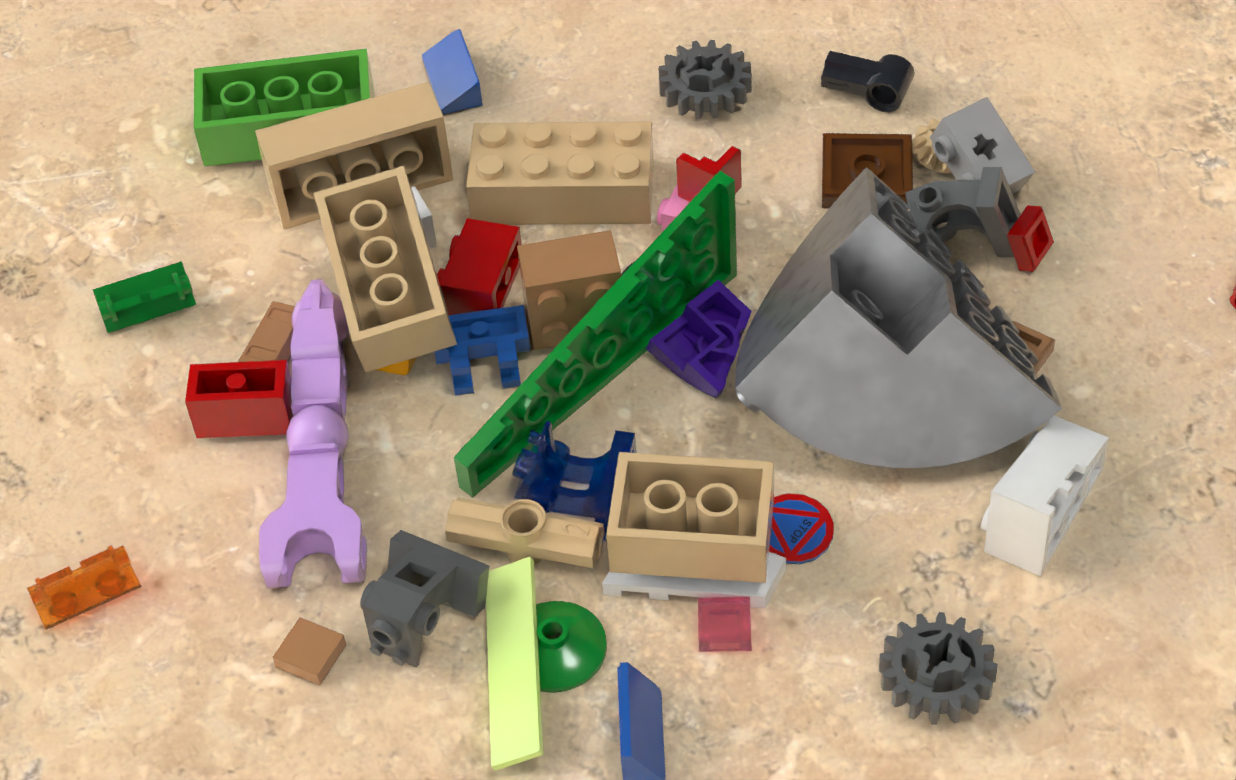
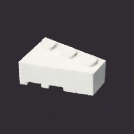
(1042, 494)

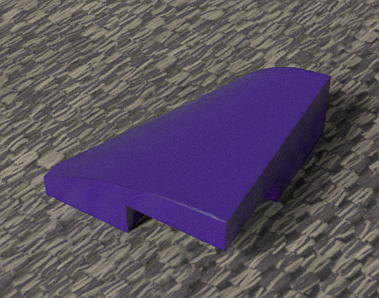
(703, 339)

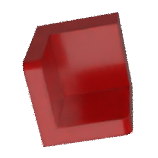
(695, 173)

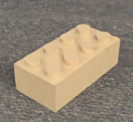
(354, 144)
(561, 173)
(384, 269)

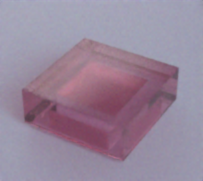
(724, 624)

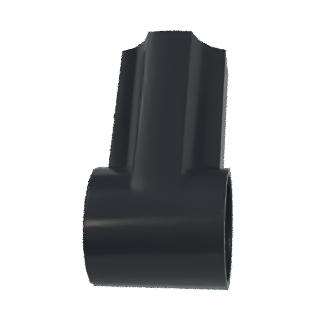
(880, 82)

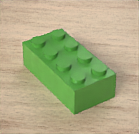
(255, 95)

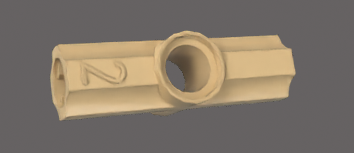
(545, 538)

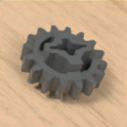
(705, 79)
(939, 664)

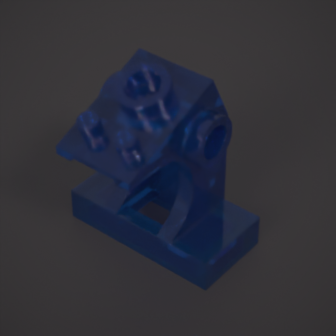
(550, 464)

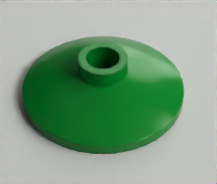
(576, 653)

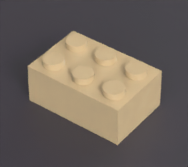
(691, 517)

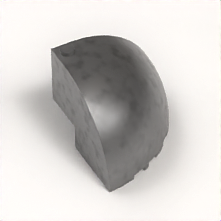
(888, 345)

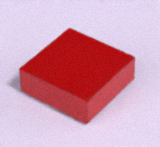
(1030, 238)

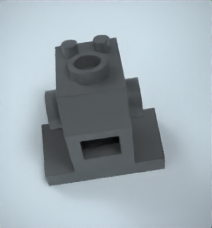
(967, 204)
(408, 595)

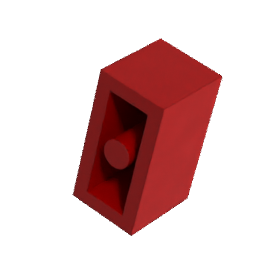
(480, 267)
(239, 398)

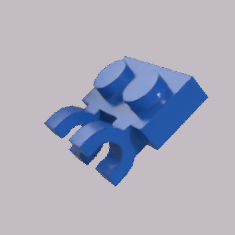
(486, 334)

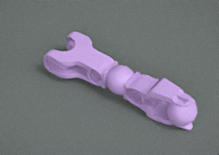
(314, 507)

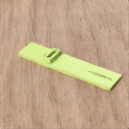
(513, 665)

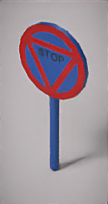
(800, 528)

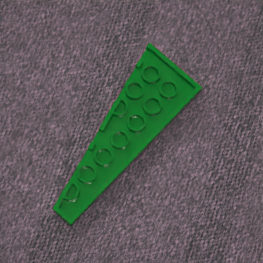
(614, 333)

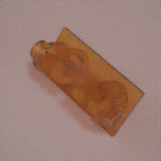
(85, 588)

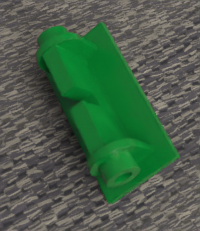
(144, 297)

